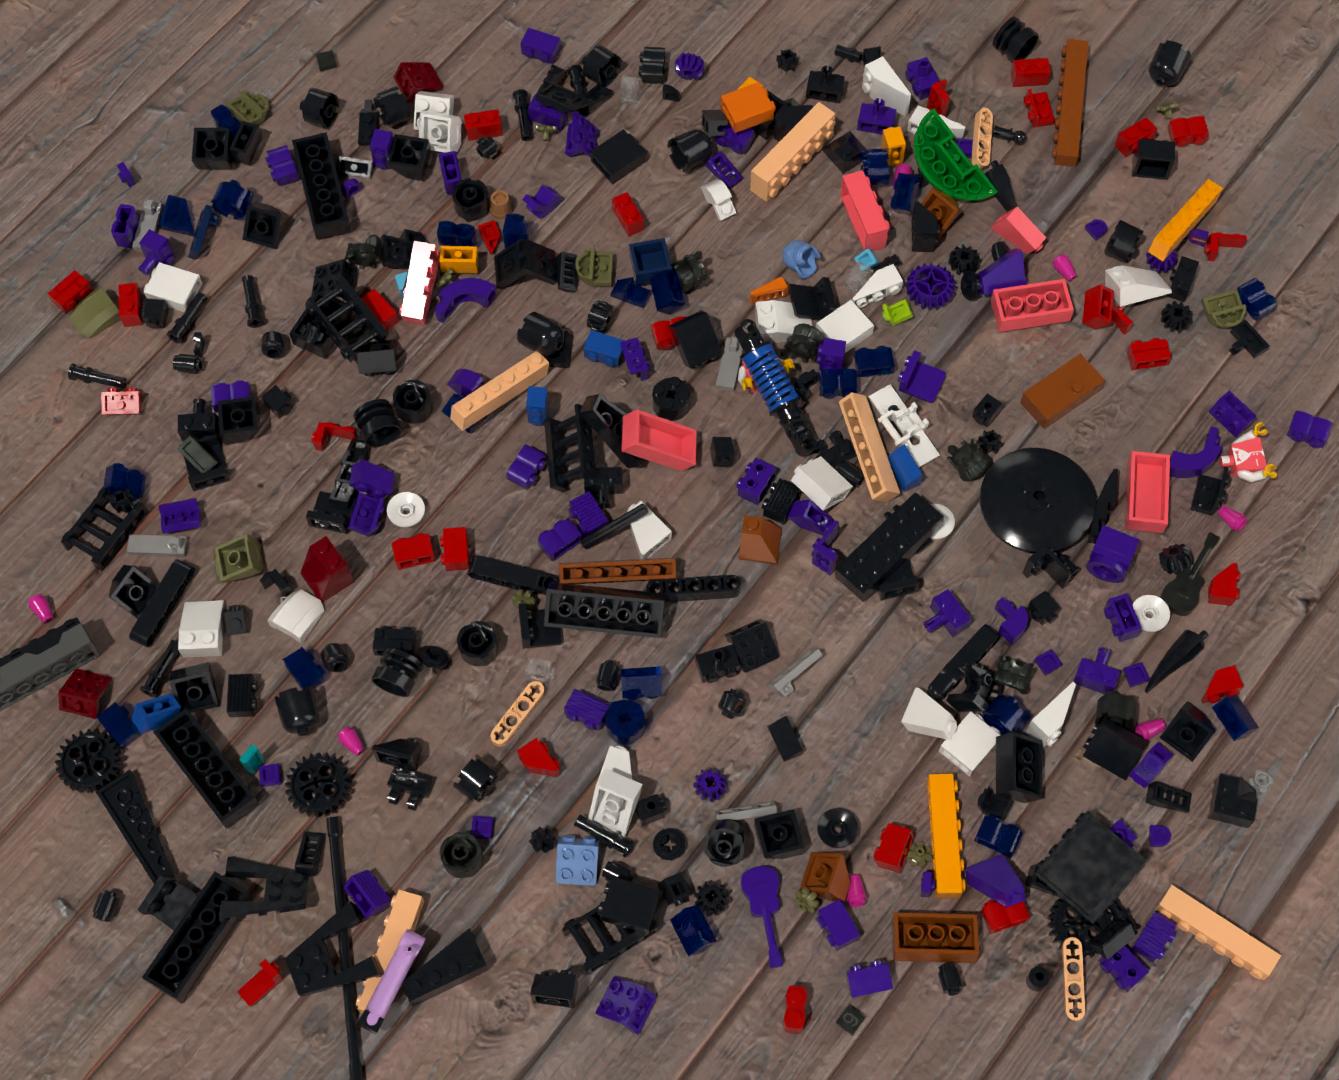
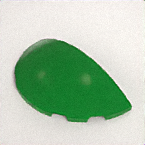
(946, 164)

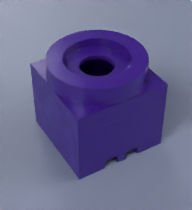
(1111, 555)

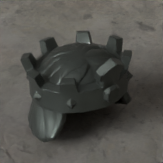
(364, 253)
(689, 271)
(803, 342)
(969, 460)
(1013, 674)

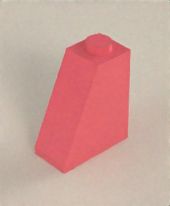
(1019, 231)

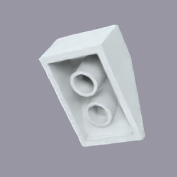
(883, 83)
(1134, 284)
(777, 320)
(201, 629)
(1049, 721)
(614, 802)

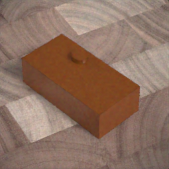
(1062, 391)
(935, 937)

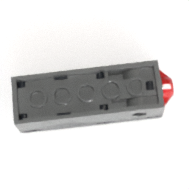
(44, 661)

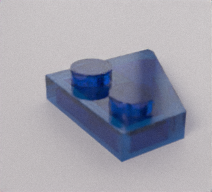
(176, 216)

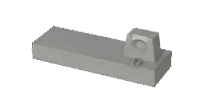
(148, 220)
(729, 365)
(157, 545)
(782, 681)
(746, 811)

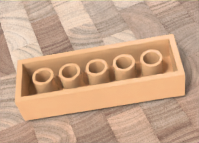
(792, 152)

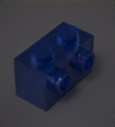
(905, 193)
(514, 229)
(667, 292)
(641, 683)
(1235, 717)
(693, 930)

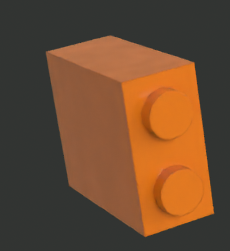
(747, 107)

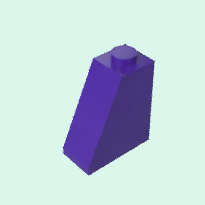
(1003, 273)
(996, 880)

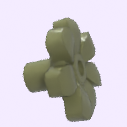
(1166, 108)
(546, 130)
(444, 278)
(523, 597)
(919, 854)
(806, 900)

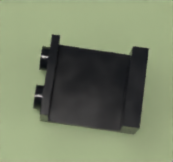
(217, 474)

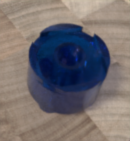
(875, 165)
(232, 199)
(619, 712)
(1005, 715)

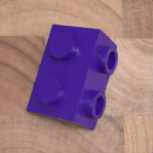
(634, 358)
(365, 514)
(180, 515)

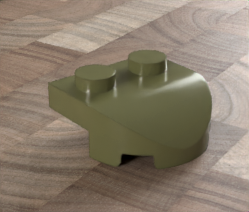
(249, 108)
(595, 267)
(1224, 309)

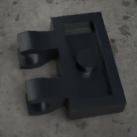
(840, 452)
(409, 782)

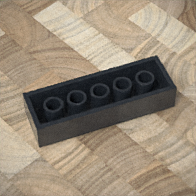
(321, 186)
(889, 546)
(604, 609)
(206, 768)
(195, 939)

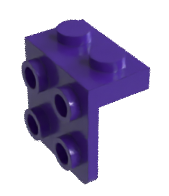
(920, 379)

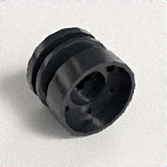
(1015, 39)
(377, 423)
(397, 672)

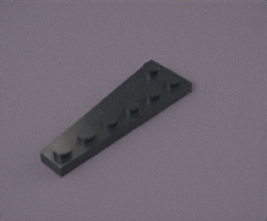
(130, 814)

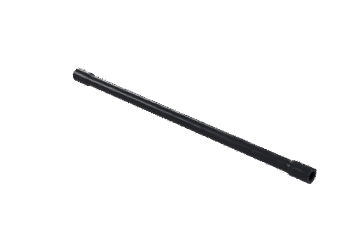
(355, 1065)

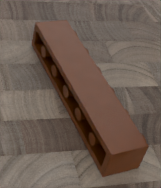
(617, 570)

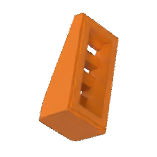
(769, 291)

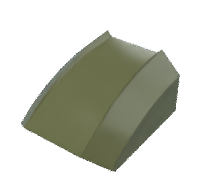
(94, 313)
(237, 559)

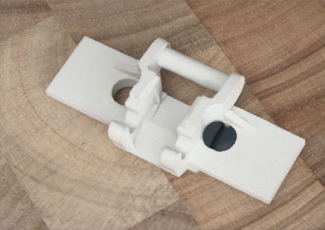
(906, 419)

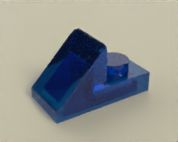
(630, 293)

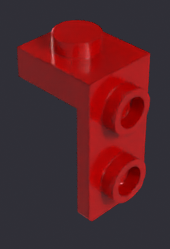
(1222, 240)
(324, 429)
(260, 983)

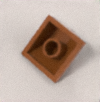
(942, 207)
(759, 540)
(827, 876)

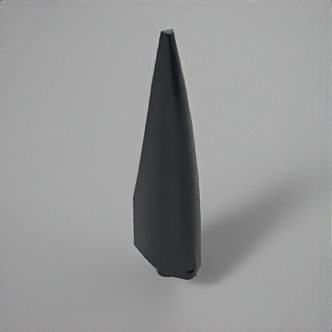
(1001, 182)
(1180, 653)

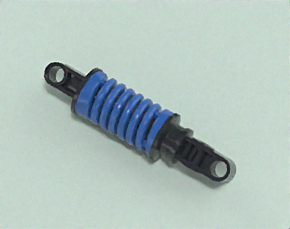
(771, 383)

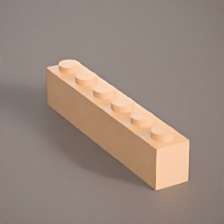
(499, 390)
(869, 447)
(403, 916)
(1218, 933)

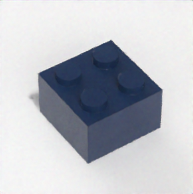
(649, 259)

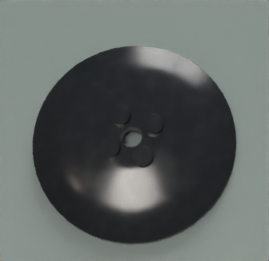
(1030, 523)

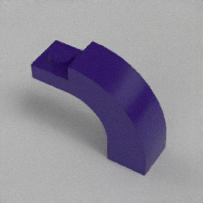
(462, 291)
(1192, 465)

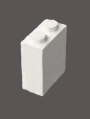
(173, 285)
(846, 324)
(821, 483)
(970, 743)

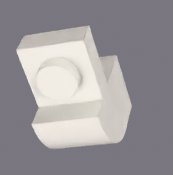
(719, 196)

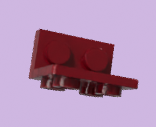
(416, 76)
(82, 693)

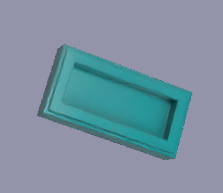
(252, 759)

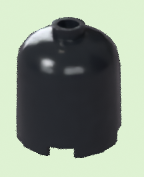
(1169, 63)
(690, 149)
(541, 334)
(298, 710)

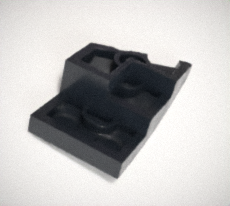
(398, 251)

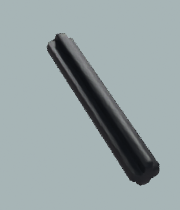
(614, 526)

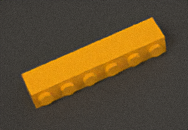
(1185, 220)
(944, 836)

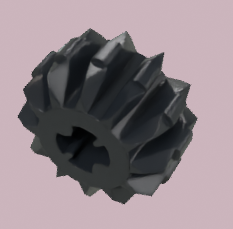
(963, 259)
(599, 316)
(1176, 316)
(1176, 558)
(718, 901)

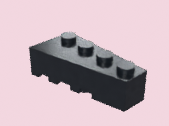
(608, 424)
(447, 969)

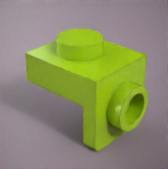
(897, 312)

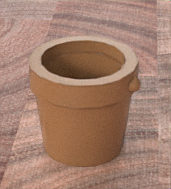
(500, 204)

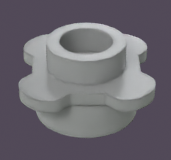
(1265, 777)

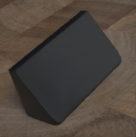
(354, 167)
(562, 357)
(785, 739)
(1112, 938)

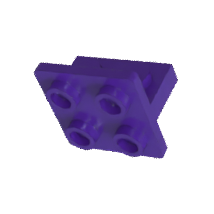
(580, 136)

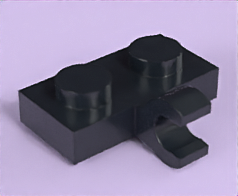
(1248, 339)

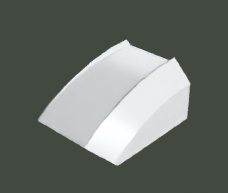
(441, 130)
(297, 615)

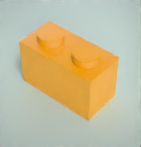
(895, 143)
(459, 258)

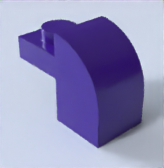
(543, 202)
(465, 381)
(1015, 622)
(1151, 765)

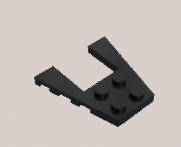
(564, 99)
(283, 890)
(311, 962)

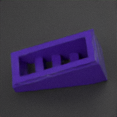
(711, 165)

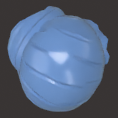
(800, 258)

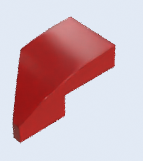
(490, 235)
(1121, 320)

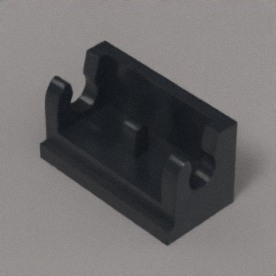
(711, 120)

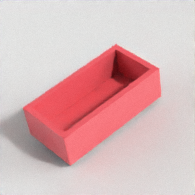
(864, 211)
(659, 440)
(1147, 492)

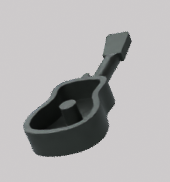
(1182, 592)

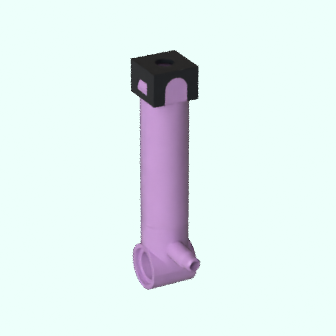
(391, 981)

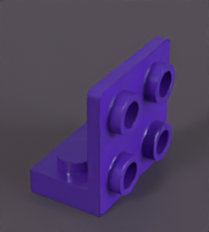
(823, 555)
(626, 1004)

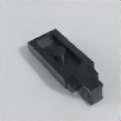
(367, 123)

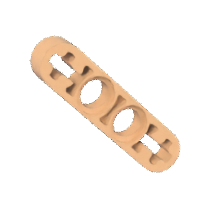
(983, 120)
(515, 712)
(1077, 978)

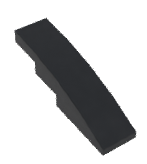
(342, 491)
(1104, 504)

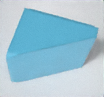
(867, 258)
(401, 280)

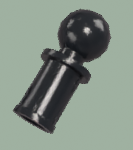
(1018, 137)

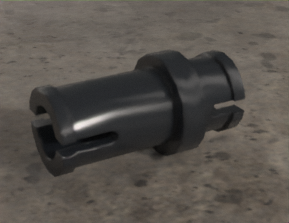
(850, 54)
(887, 261)

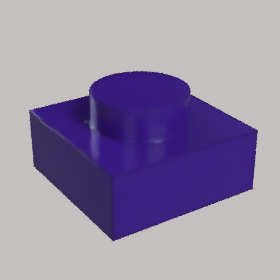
(125, 175)
(927, 884)

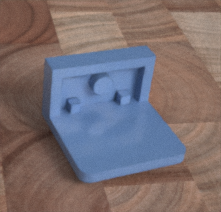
(577, 860)

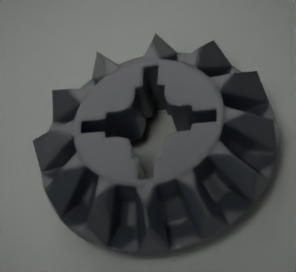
(970, 285)
(428, 655)
(661, 839)

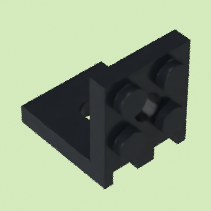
(525, 258)

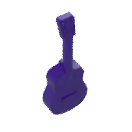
(761, 889)

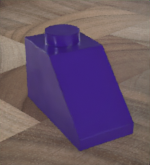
(809, 516)

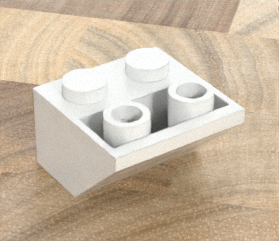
(432, 103)

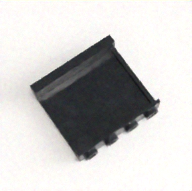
(1090, 867)

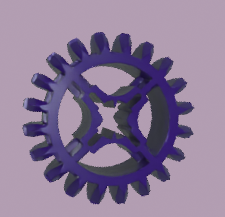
(940, 282)

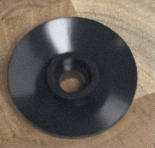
(841, 819)

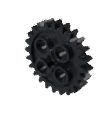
(105, 755)
(320, 802)
(1060, 931)

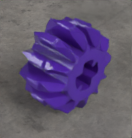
(689, 66)
(1165, 265)
(704, 778)

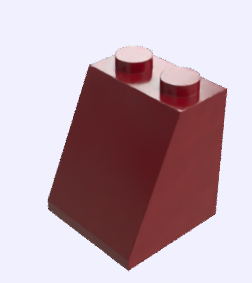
(325, 570)

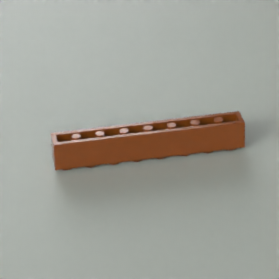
(1071, 102)

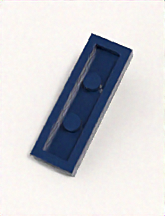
(206, 218)

